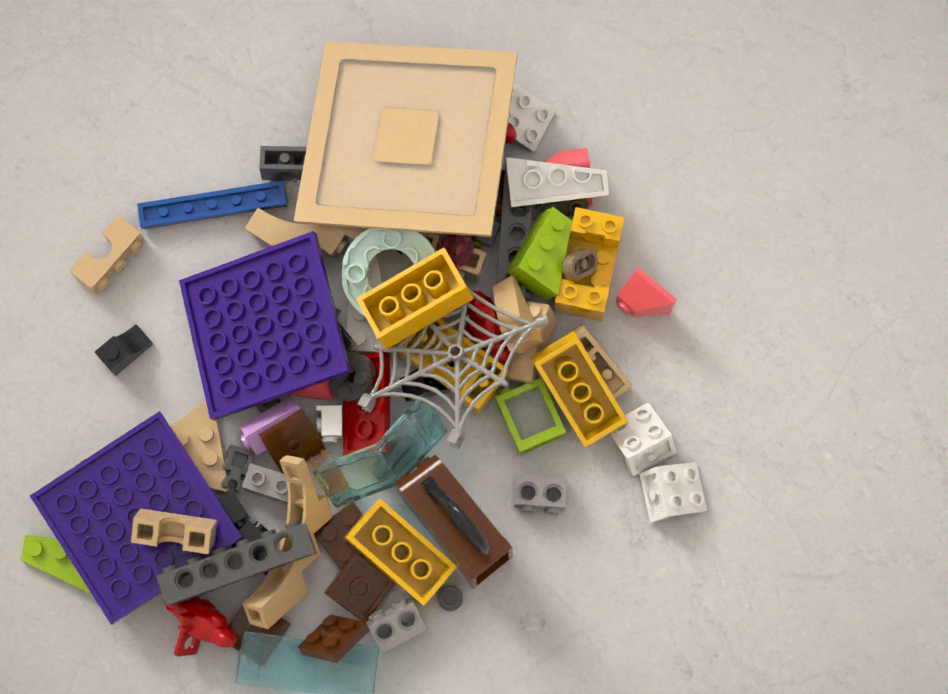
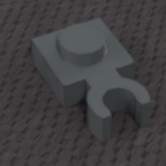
(237, 464)

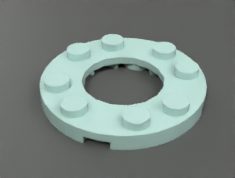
(370, 243)

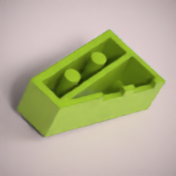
(542, 254)

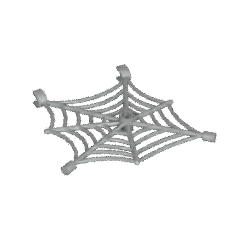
(456, 436)

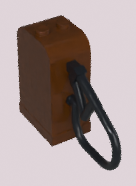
(454, 520)

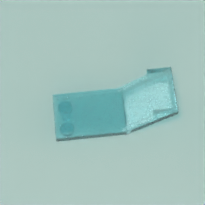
(383, 463)
(278, 664)

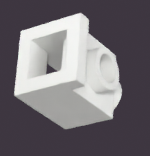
(331, 423)

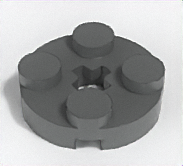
(364, 372)

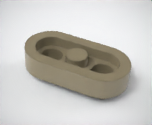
(580, 264)

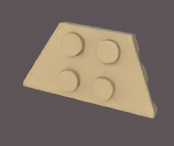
(203, 444)

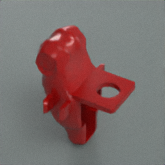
(486, 324)
(202, 622)

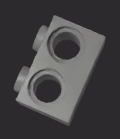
(266, 483)
(540, 485)
(399, 631)

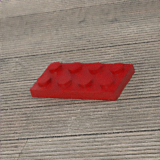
(365, 428)

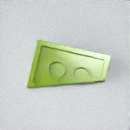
(51, 558)

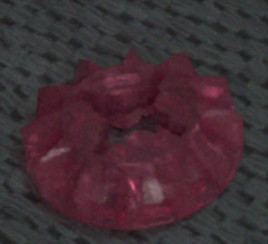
(463, 250)

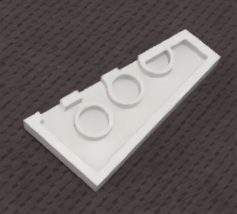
(546, 182)
(357, 324)

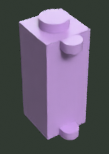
(264, 421)

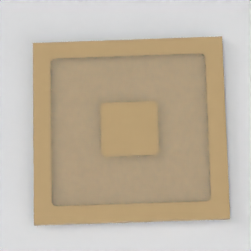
(407, 138)

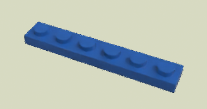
(211, 204)

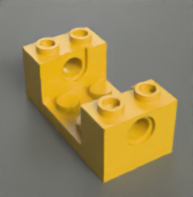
(589, 295)
(428, 360)

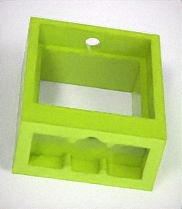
(541, 438)

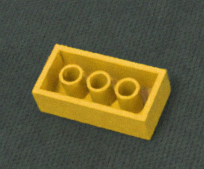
(414, 298)
(579, 389)
(400, 552)

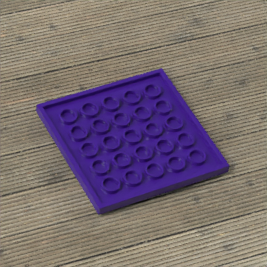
(264, 326)
(95, 510)

